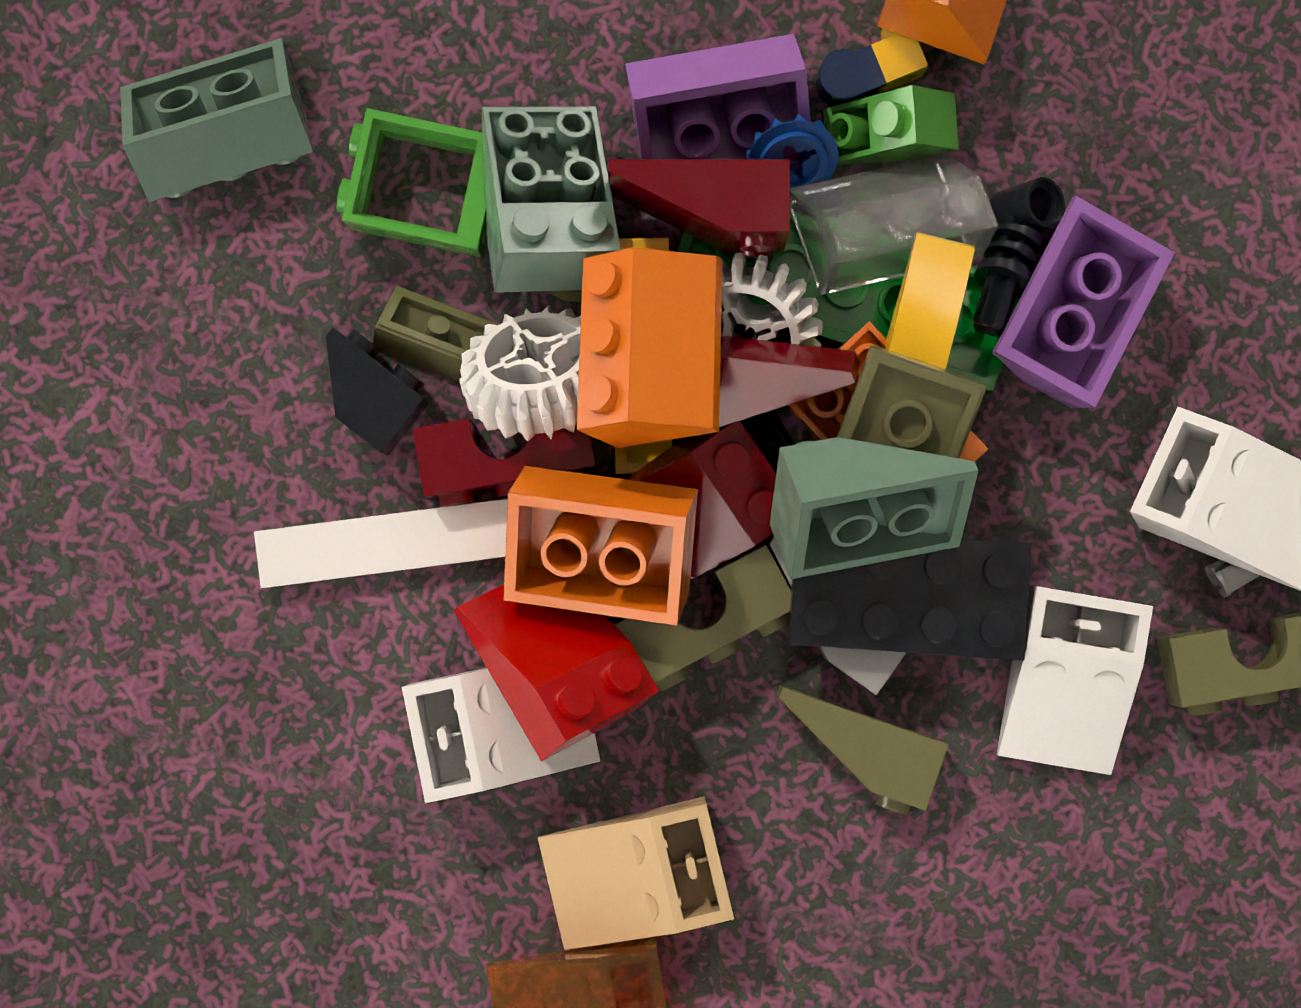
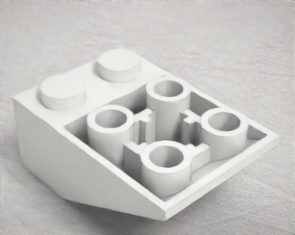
(1225, 497)
(1076, 680)
(473, 741)

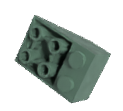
(545, 196)

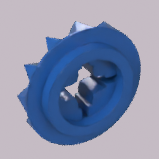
(813, 142)

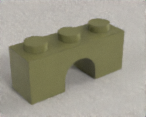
(754, 600)
(1203, 670)

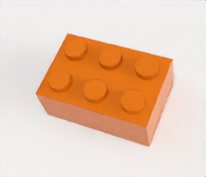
(599, 544)

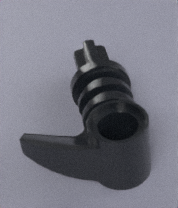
(1025, 220)

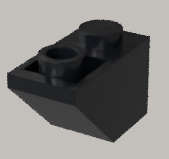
(367, 395)

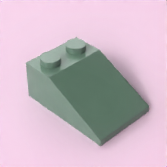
(865, 504)

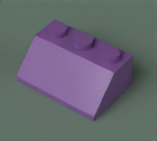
(717, 99)
(1082, 305)

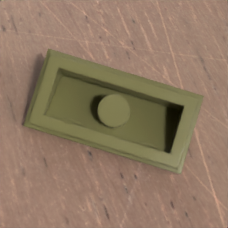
(426, 332)

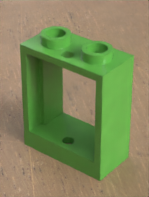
(356, 193)

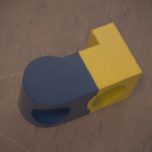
(869, 71)

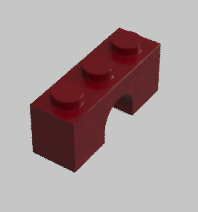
(456, 466)

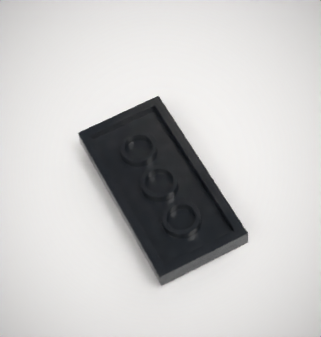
(927, 603)

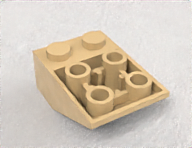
(636, 876)

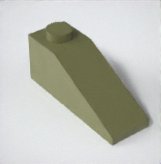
(881, 755)

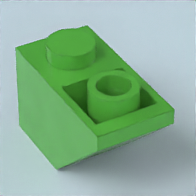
(894, 126)

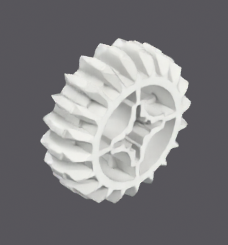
(786, 305)
(525, 373)

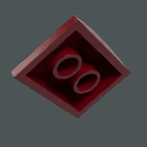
(718, 201)
(732, 487)

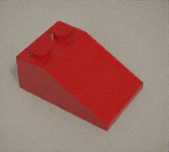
(556, 668)

